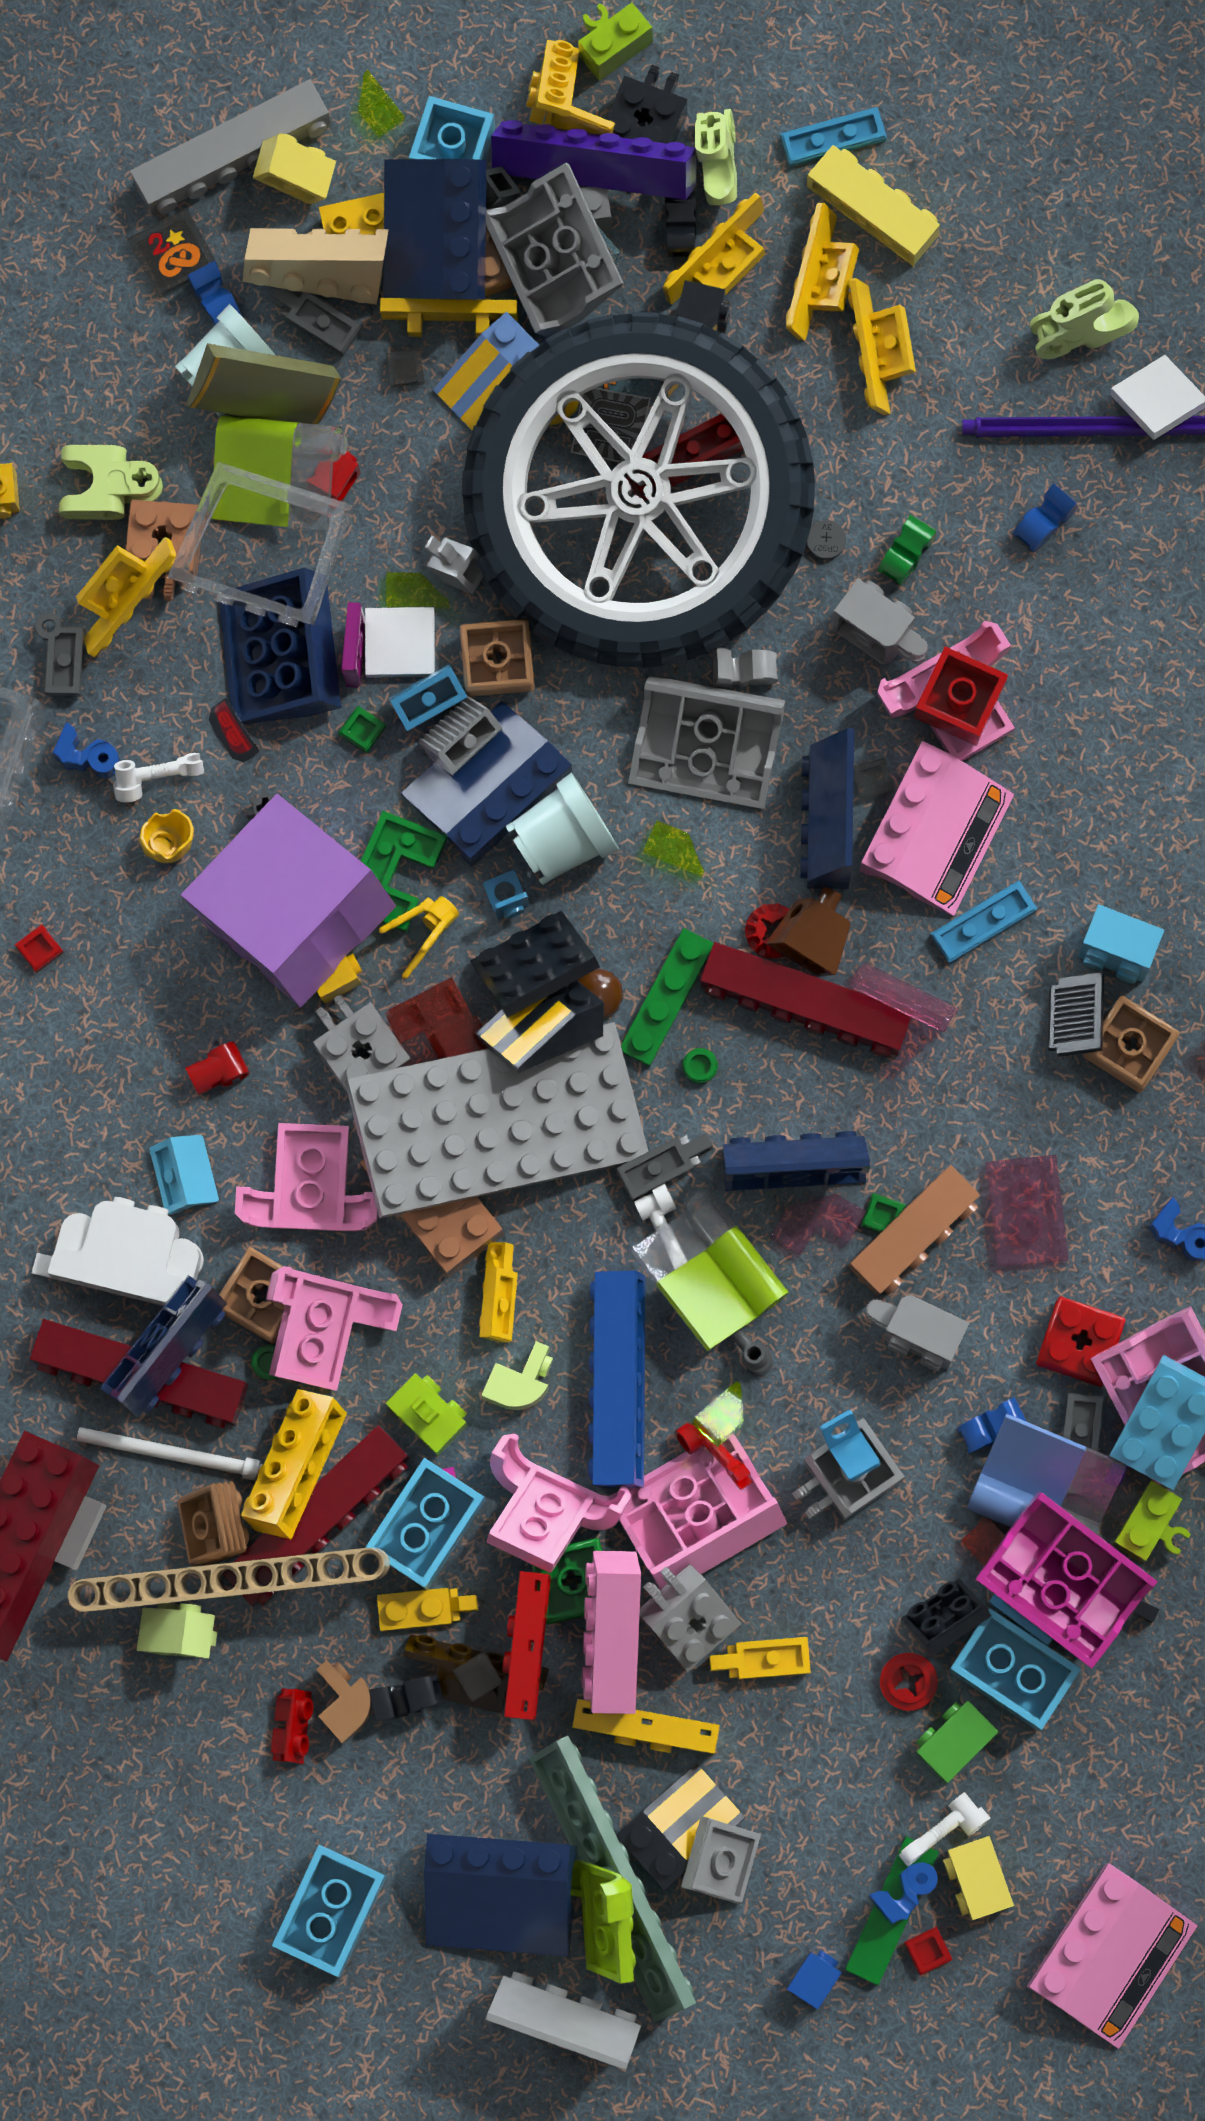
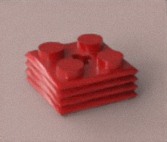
(1068, 1320)

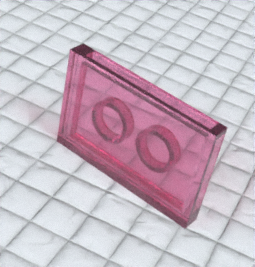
(904, 997)
(1026, 1211)

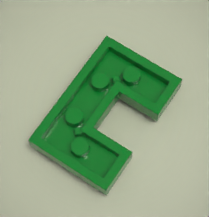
(399, 839)

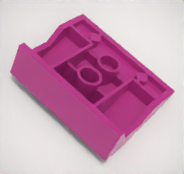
(1065, 1579)

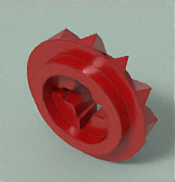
(756, 931)
(912, 1664)

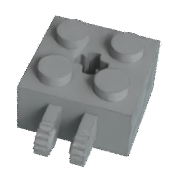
(878, 625)
(359, 1030)
(919, 1329)
(846, 1495)
(687, 1616)

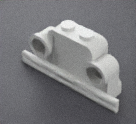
(122, 1252)

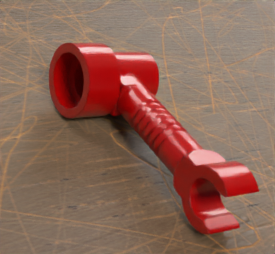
(692, 1439)

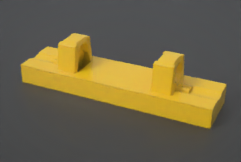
(445, 310)

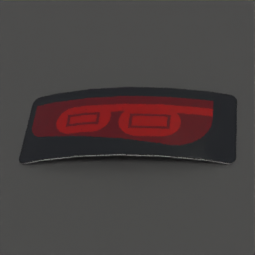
(232, 731)

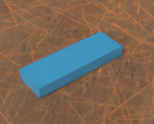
(844, 132)
(983, 922)

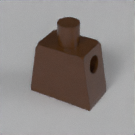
(813, 933)

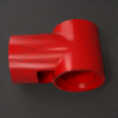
(220, 1067)

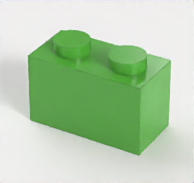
(955, 1741)

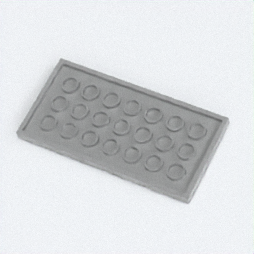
(483, 1129)

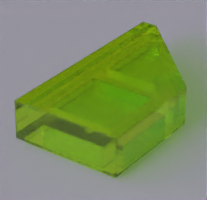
(377, 107)
(412, 591)
(674, 848)
(722, 1416)

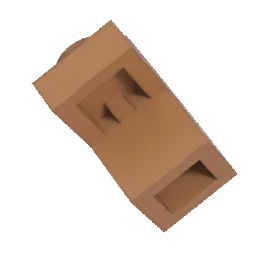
(350, 1710)

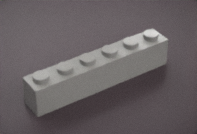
(228, 148)

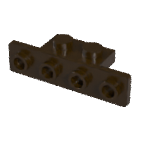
(452, 1656)

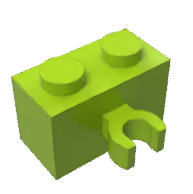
(613, 39)
(427, 1413)
(1149, 1524)

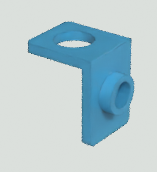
(512, 906)
(849, 1447)

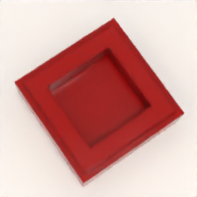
(39, 948)
(928, 1950)

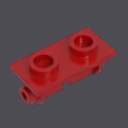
(295, 1709)

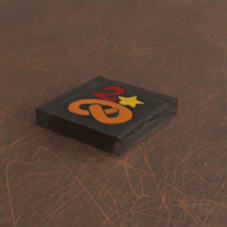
(170, 252)

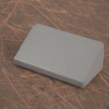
(80, 1533)

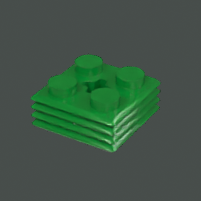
(563, 1602)

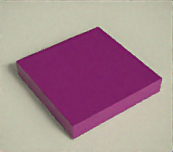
(353, 645)

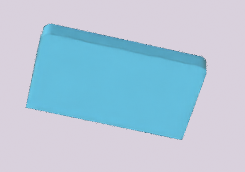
(183, 1173)

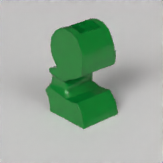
(906, 550)

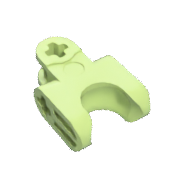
(715, 150)
(1083, 318)
(113, 482)

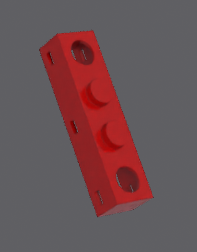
(521, 1663)

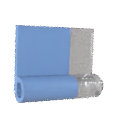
(1036, 1460)

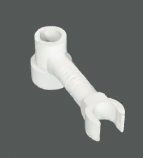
(129, 779)
(655, 1206)
(964, 1815)

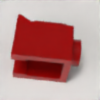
(344, 476)

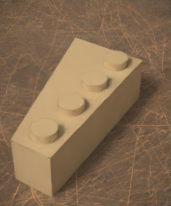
(317, 262)

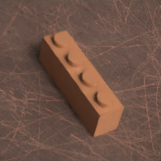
(914, 1230)

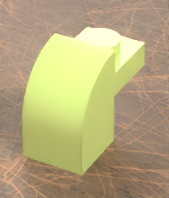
(518, 1390)

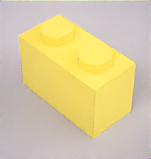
(294, 168)
(978, 1878)

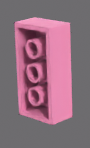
(614, 1632)

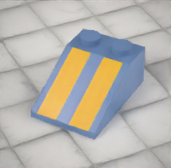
(483, 367)

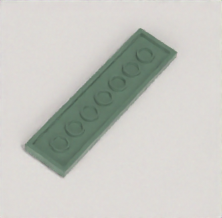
(591, 1829)

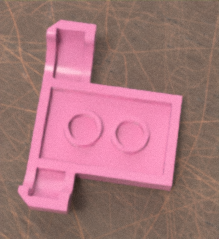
(904, 692)
(308, 1185)
(319, 1324)
(545, 1508)

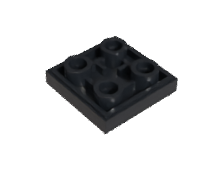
(945, 1616)

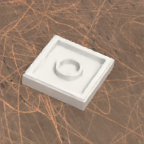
(1158, 397)
(399, 642)

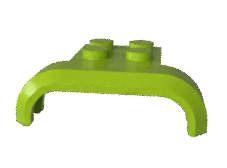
(606, 1920)

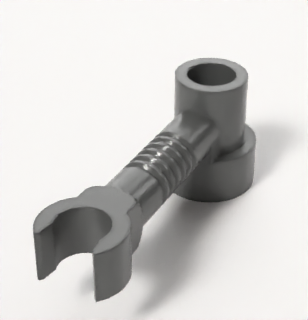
(749, 1348)

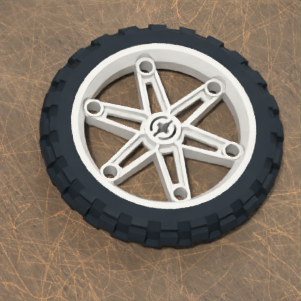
(539, 390)

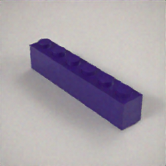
(596, 159)

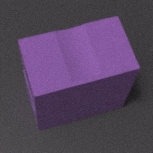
(288, 899)

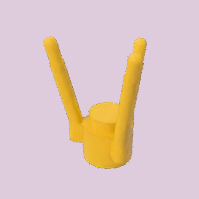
(437, 918)

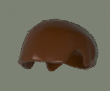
(605, 987)

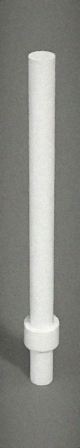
(247, 1468)

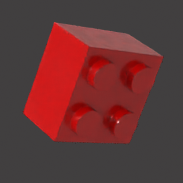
(960, 696)

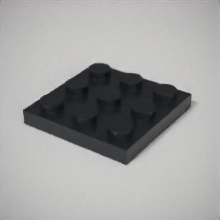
(534, 963)

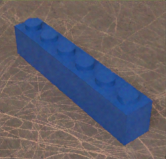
(618, 1379)

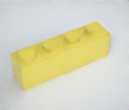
(873, 204)

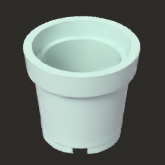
(229, 332)
(562, 831)

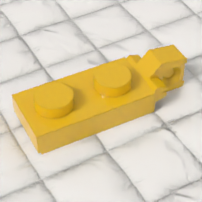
(498, 1293)
(422, 1608)
(764, 1658)

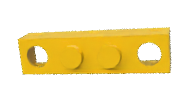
(663, 1733)

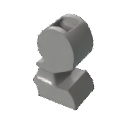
(751, 667)

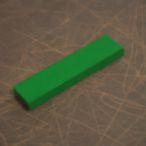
(878, 1936)

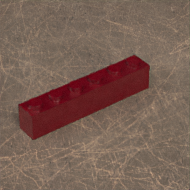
(804, 999)
(95, 1357)
(330, 1506)

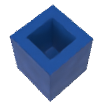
(815, 1978)

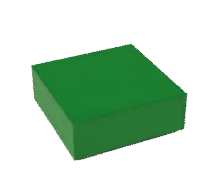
(362, 729)
(881, 1213)

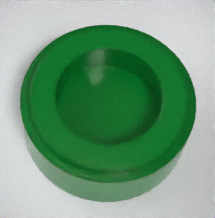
(700, 1066)
(262, 1361)

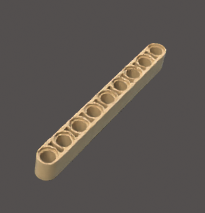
(211, 1579)

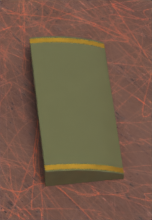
(263, 385)

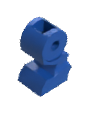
(209, 289)
(1045, 520)
(98, 755)
(1191, 1239)
(984, 1428)
(914, 1881)

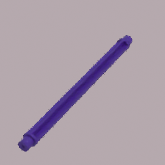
(1070, 426)

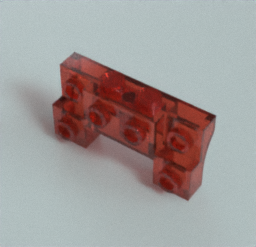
(441, 1016)

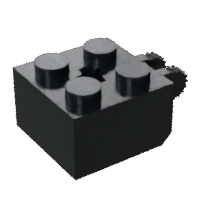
(645, 103)

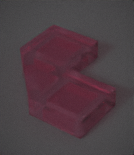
(829, 1213)

